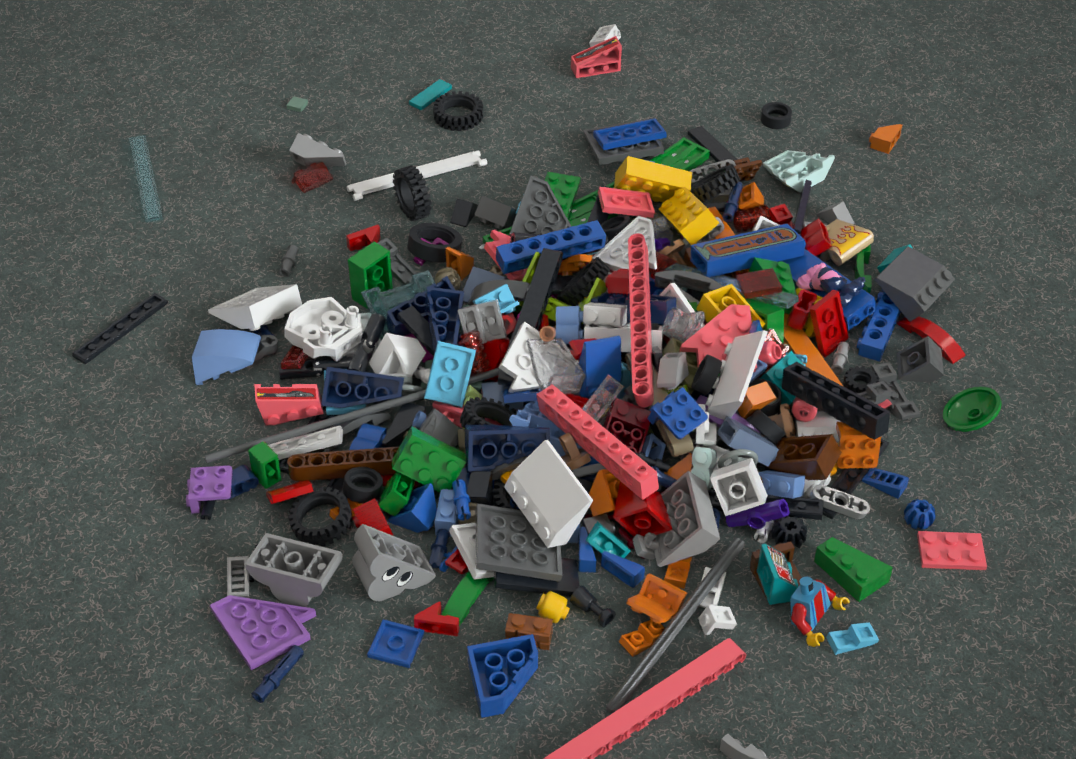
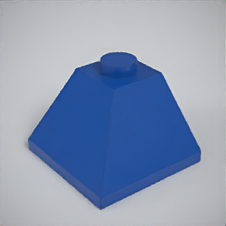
(419, 511)

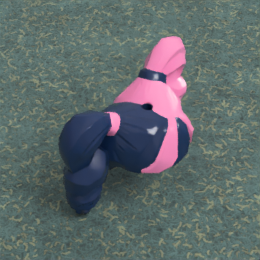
(826, 280)

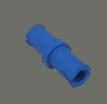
(461, 500)

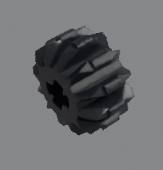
(788, 530)

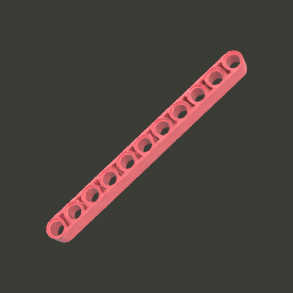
(640, 321)
(652, 703)

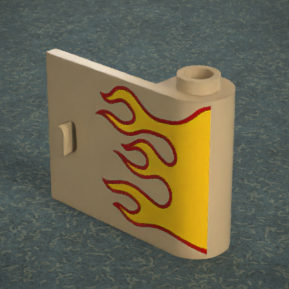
(847, 240)

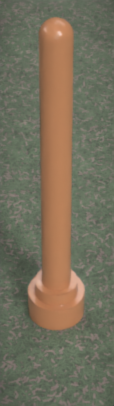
(547, 333)

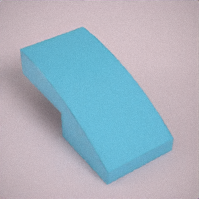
(855, 637)

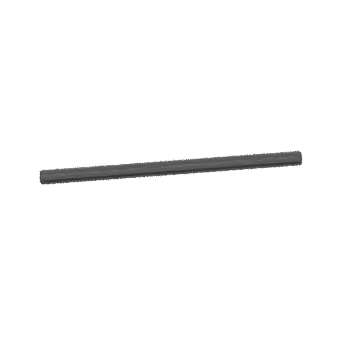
(674, 626)

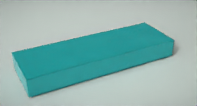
(430, 94)

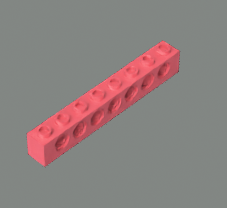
(598, 442)

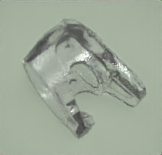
(681, 324)

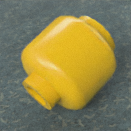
(552, 606)

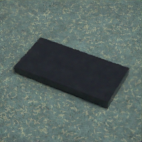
(565, 587)

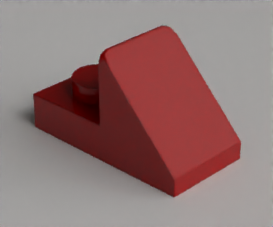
(363, 238)
(433, 622)

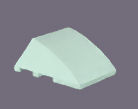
(795, 167)

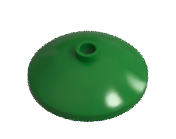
(972, 409)

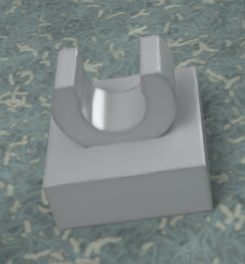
(645, 545)

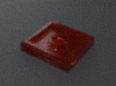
(759, 283)

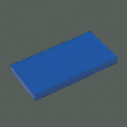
(629, 134)

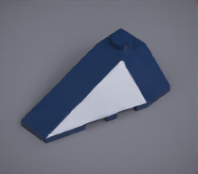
(352, 388)
(499, 444)

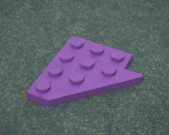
(261, 627)

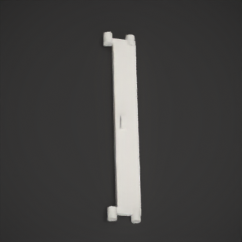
(427, 170)

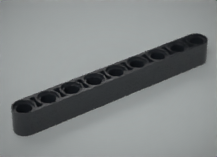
(536, 298)

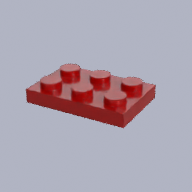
(829, 323)

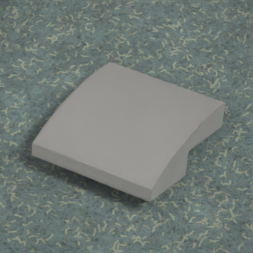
(484, 318)

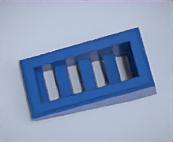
(889, 488)
(587, 559)
(624, 569)

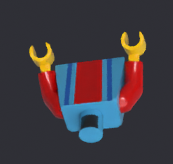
(809, 605)

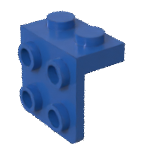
(678, 413)

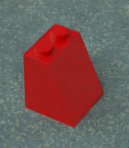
(641, 515)

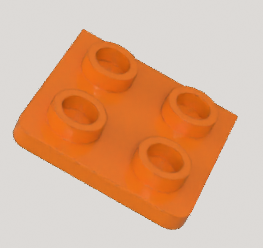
(856, 448)
(658, 599)

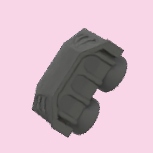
(441, 428)

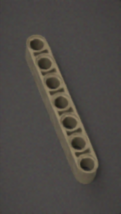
(676, 446)

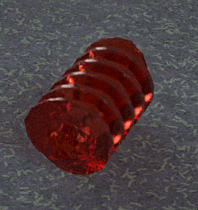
(749, 217)
(472, 341)

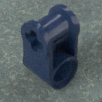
(242, 480)

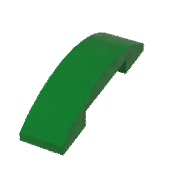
(863, 257)
(465, 596)

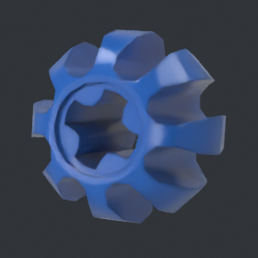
(919, 514)

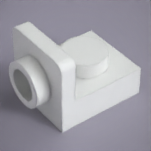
(716, 617)

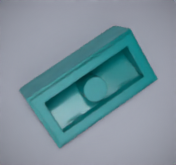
(606, 541)

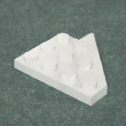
(616, 251)
(518, 361)

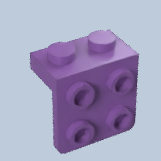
(208, 484)

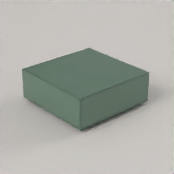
(297, 104)

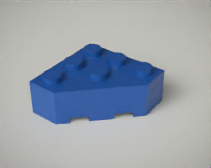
(501, 671)

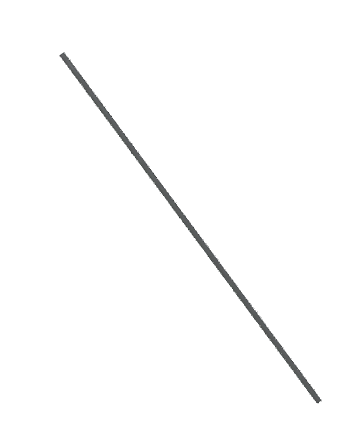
(338, 419)

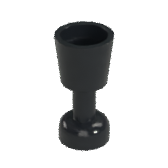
(587, 602)

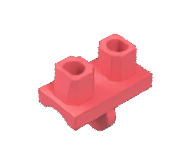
(451, 412)

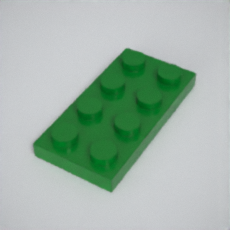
(564, 189)

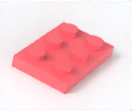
(626, 202)
(951, 550)

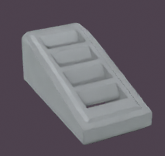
(237, 562)

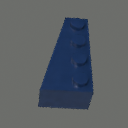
(418, 302)
(658, 304)
(443, 314)

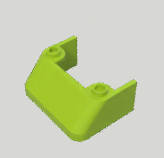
(597, 289)

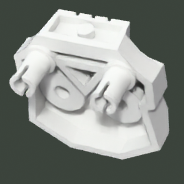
(324, 328)

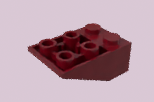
(628, 423)

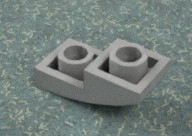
(734, 749)

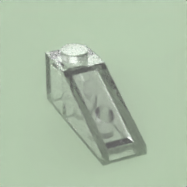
(602, 398)

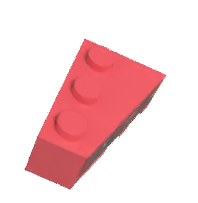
(598, 59)
(288, 403)

